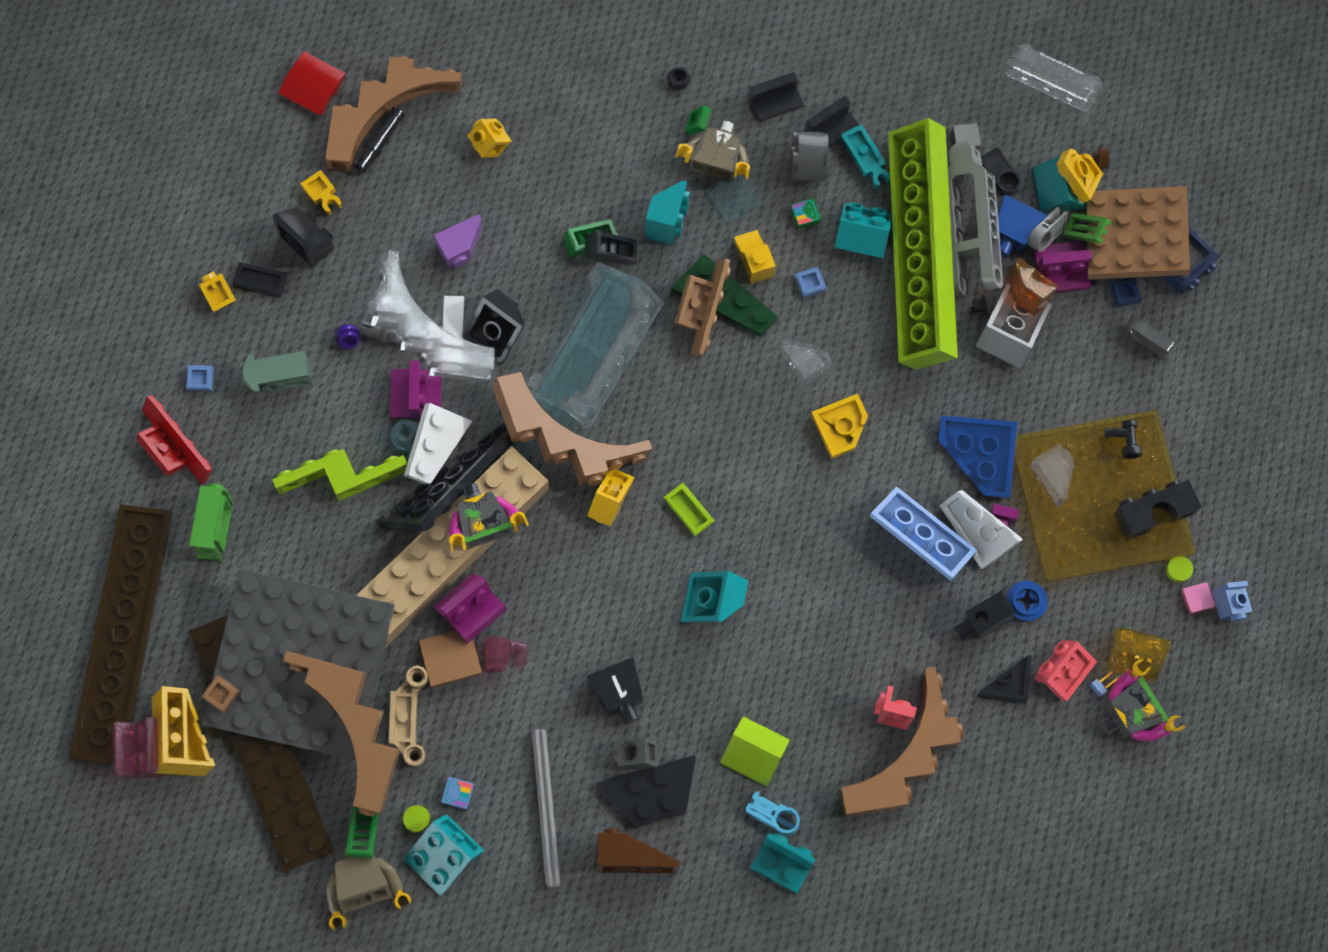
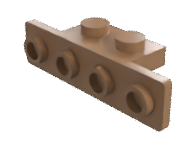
(700, 304)

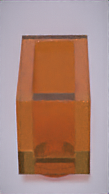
(1030, 287)

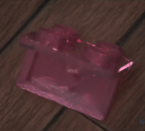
(136, 749)

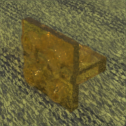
(1133, 645)

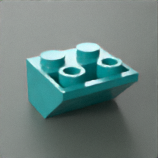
(667, 214)
(863, 229)

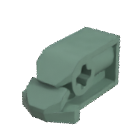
(276, 372)

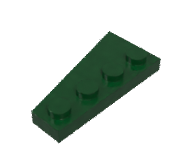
(737, 302)

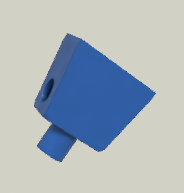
(1016, 225)

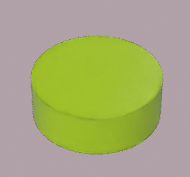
(1179, 569)
(416, 819)

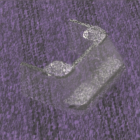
(1053, 79)

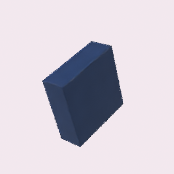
(1125, 292)

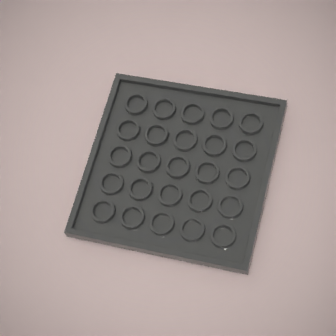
(313, 621)

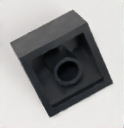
(303, 235)

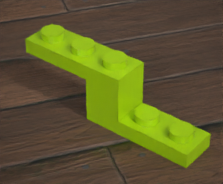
(340, 474)

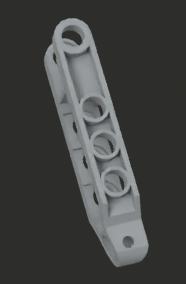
(964, 160)

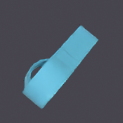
(769, 813)

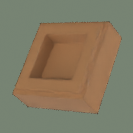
(220, 693)

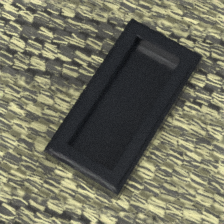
(260, 279)

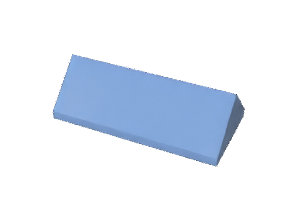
(923, 533)

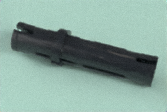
(373, 147)

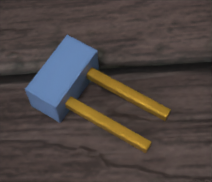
(1097, 686)

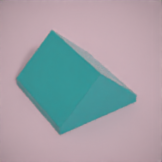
(1053, 189)

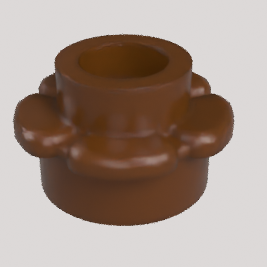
(1101, 157)

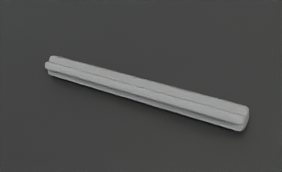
(546, 808)

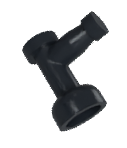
(1131, 450)

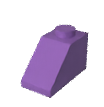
(459, 241)

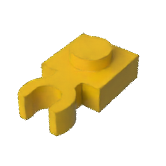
(321, 190)

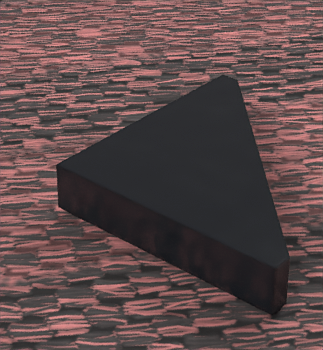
(1011, 685)

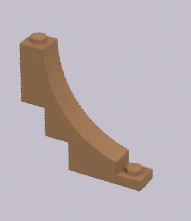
(343, 690)

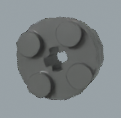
(809, 156)

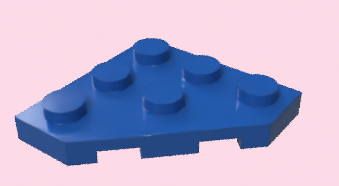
(983, 451)

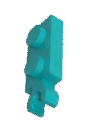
(865, 154)

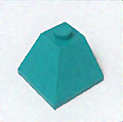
(713, 596)

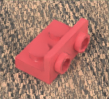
(1065, 668)
(896, 713)

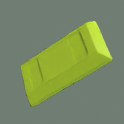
(688, 509)

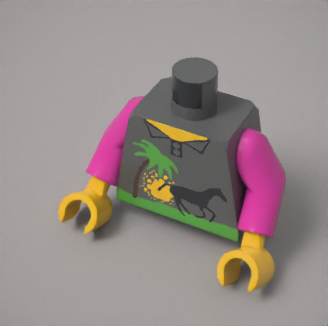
(482, 519)
(1136, 709)

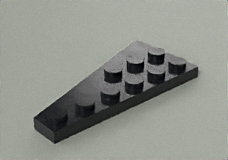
(436, 498)

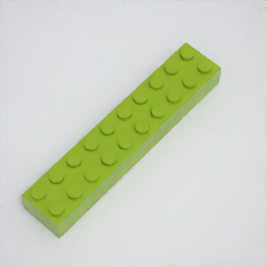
(922, 245)

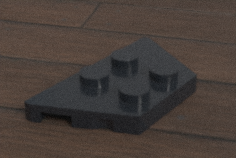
(652, 792)

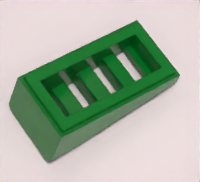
(574, 238)
(352, 834)

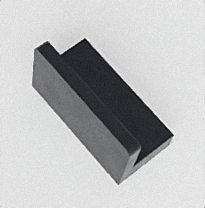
(775, 96)
(833, 120)

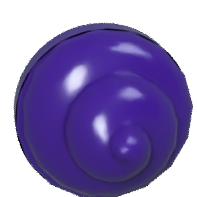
(347, 336)

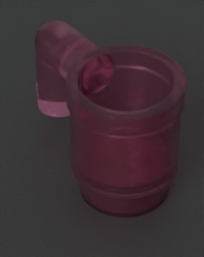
(497, 653)

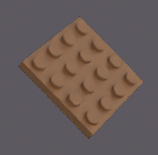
(1145, 233)

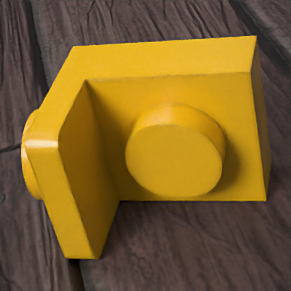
(216, 290)

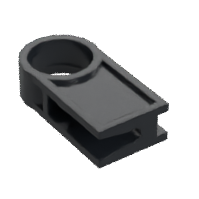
(999, 166)

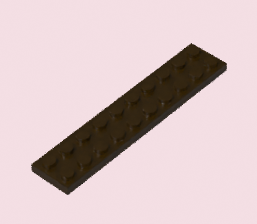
(121, 631)
(272, 776)

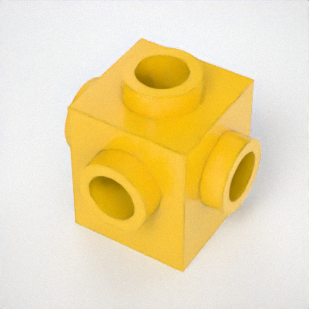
(489, 138)

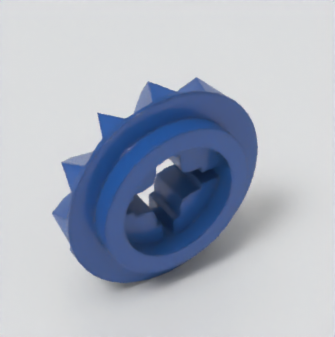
(1035, 594)

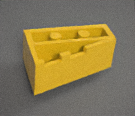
(178, 735)

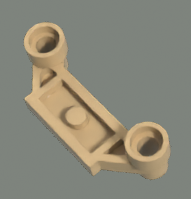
(404, 716)

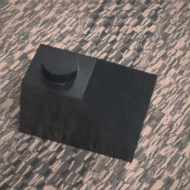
(495, 324)

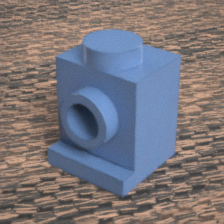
(1232, 601)

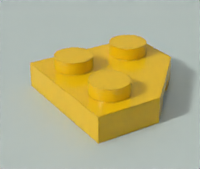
(1080, 173)
(841, 425)

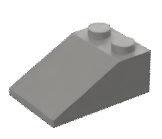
(1011, 330)

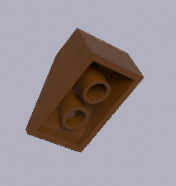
(626, 854)

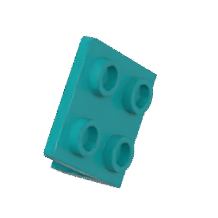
(442, 854)
(783, 862)

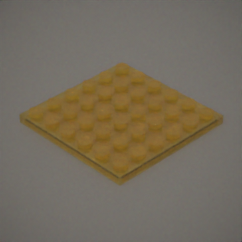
(1083, 532)

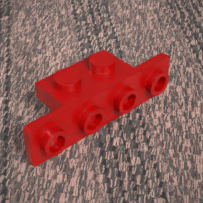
(169, 445)

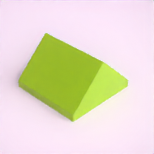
(754, 751)

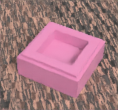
(1198, 598)

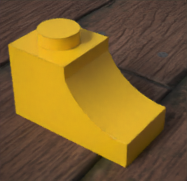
(755, 256)
(610, 497)

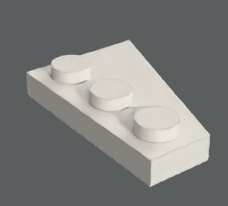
(434, 441)
(979, 528)

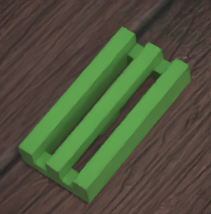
(1096, 238)

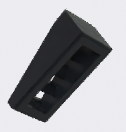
(595, 248)

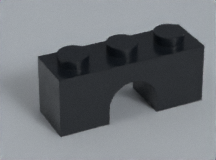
(1177, 500)

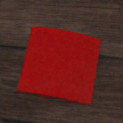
(312, 83)

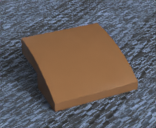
(449, 659)

